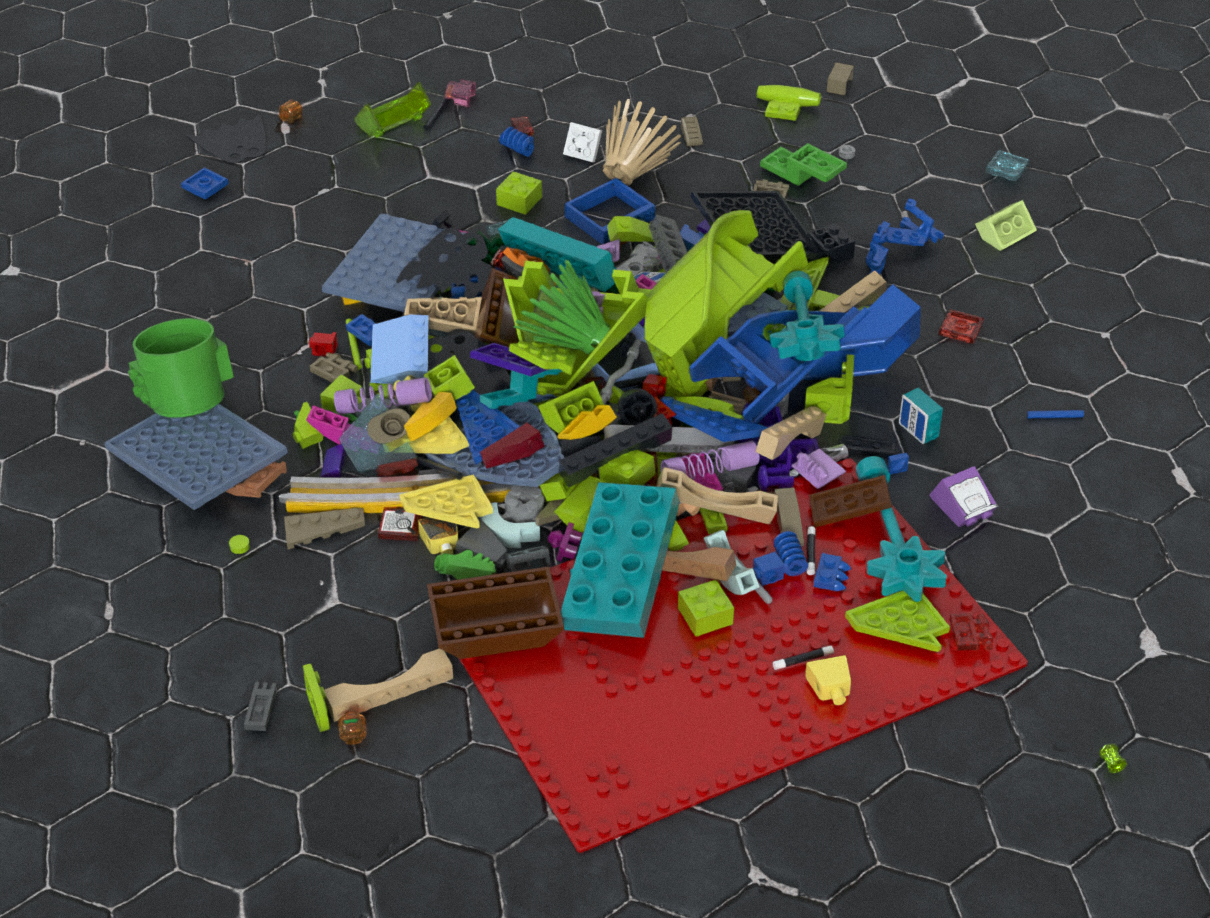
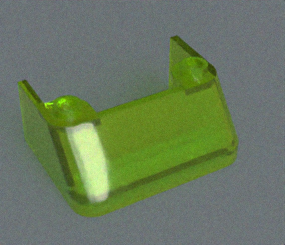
(393, 113)

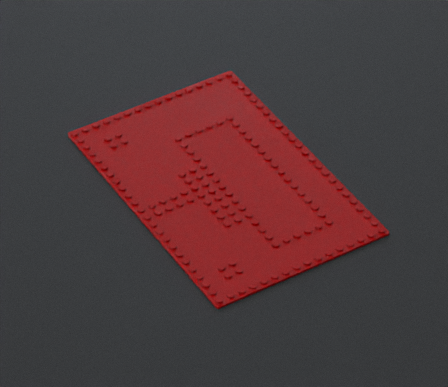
(671, 719)

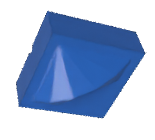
(898, 463)

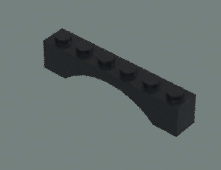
(585, 462)

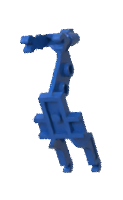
(909, 235)

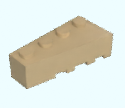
(447, 313)

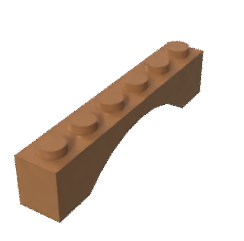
(709, 563)

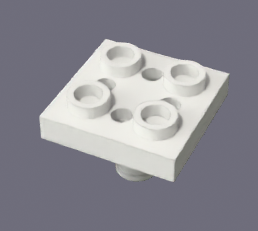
(588, 143)

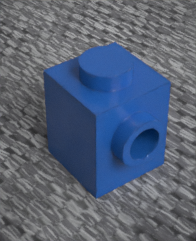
(768, 568)

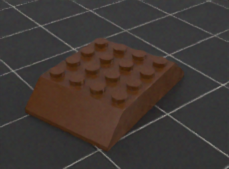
(495, 314)
(495, 613)

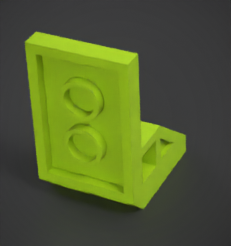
(833, 394)

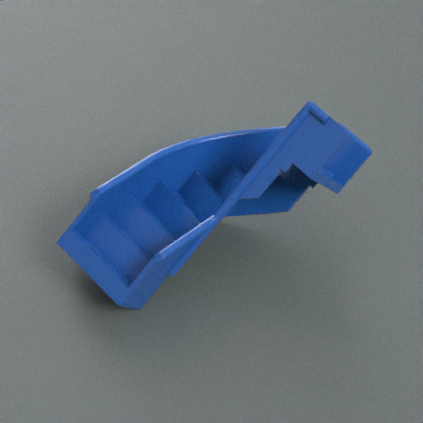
(872, 335)

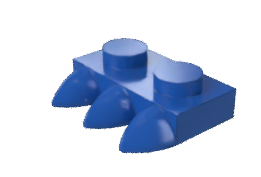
(830, 573)

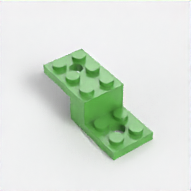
(803, 164)

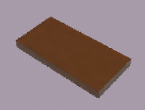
(850, 501)

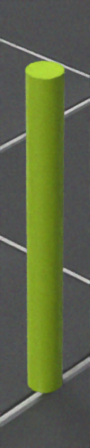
(354, 348)

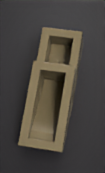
(788, 513)

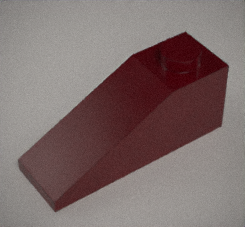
(514, 446)

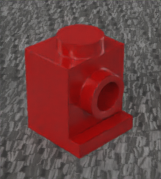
(323, 343)
(655, 385)

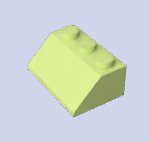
(1006, 226)

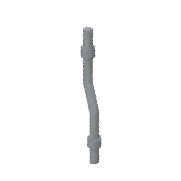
(632, 354)

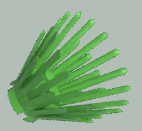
(578, 320)

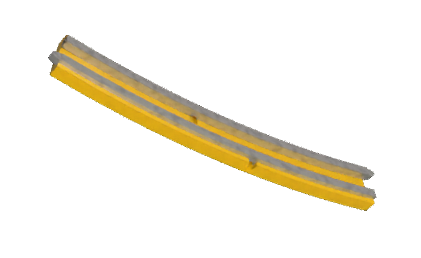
(371, 493)

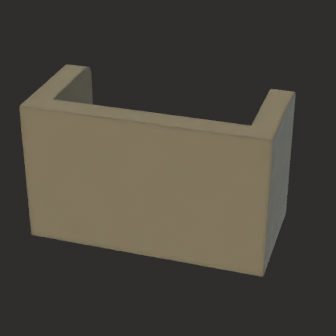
(839, 77)

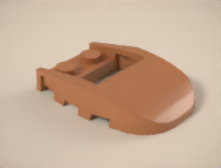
(258, 481)

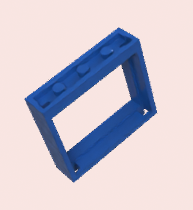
(573, 209)

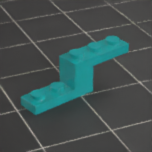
(521, 390)

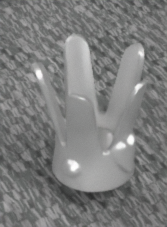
(840, 452)

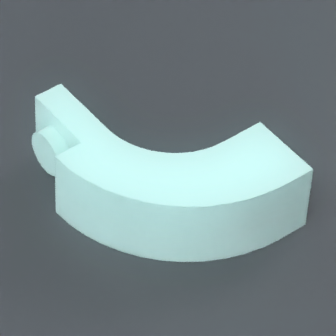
(509, 533)
(742, 579)

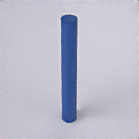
(1056, 414)

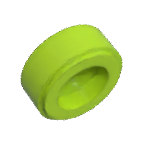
(239, 544)

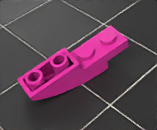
(328, 423)

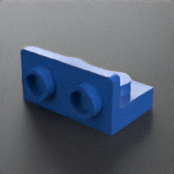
(361, 328)

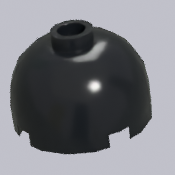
(636, 406)

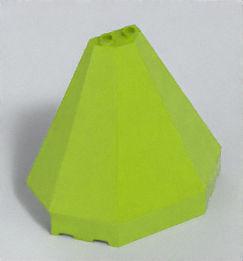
(619, 310)

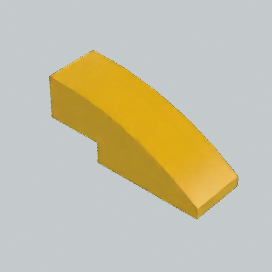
(430, 415)
(588, 422)

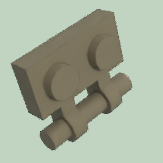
(771, 186)
(332, 367)

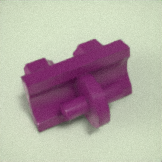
(567, 550)

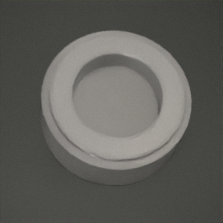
(847, 152)

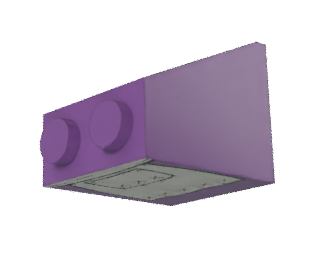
(964, 497)

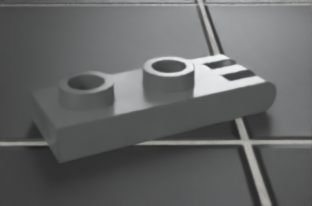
(260, 706)

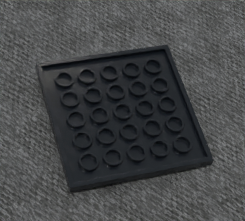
(773, 217)

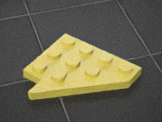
(441, 440)
(450, 501)

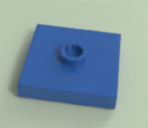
(204, 183)

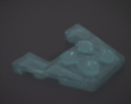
(363, 450)

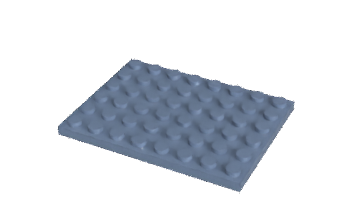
(377, 260)
(196, 453)

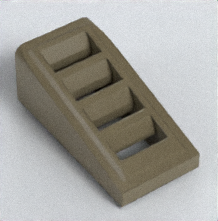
(691, 129)

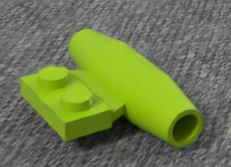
(786, 100)

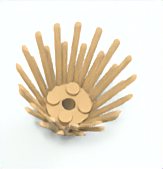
(625, 163)

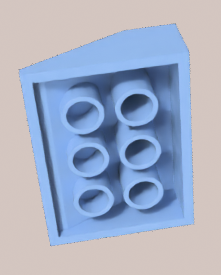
(399, 349)

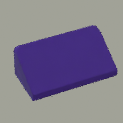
(333, 462)

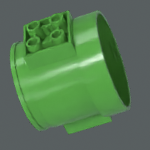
(180, 367)

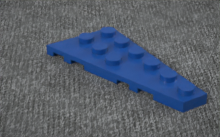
(713, 422)
(482, 424)

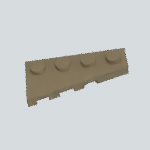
(321, 524)

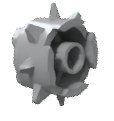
(523, 504)

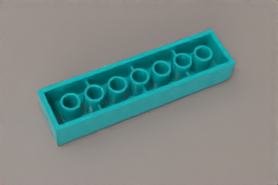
(556, 248)

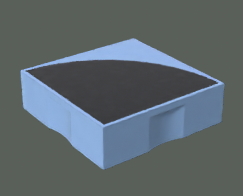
(617, 357)

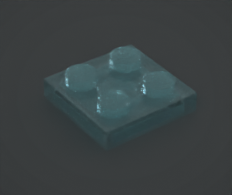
(1007, 165)

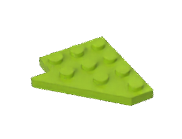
(546, 355)
(900, 620)

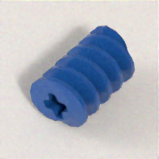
(517, 141)
(790, 553)

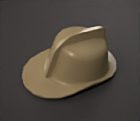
(388, 426)

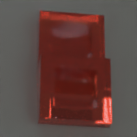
(523, 125)

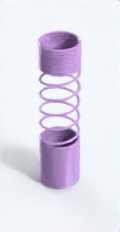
(406, 392)
(733, 458)

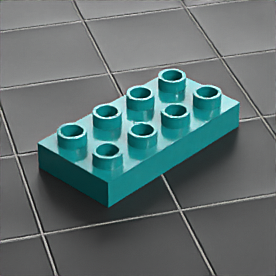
(620, 559)

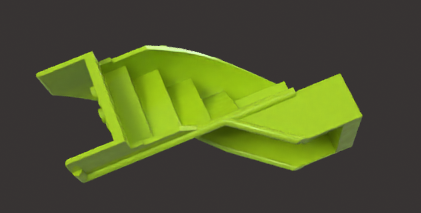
(705, 291)

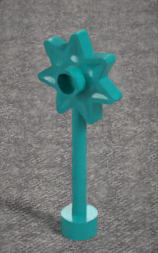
(807, 337)
(901, 563)

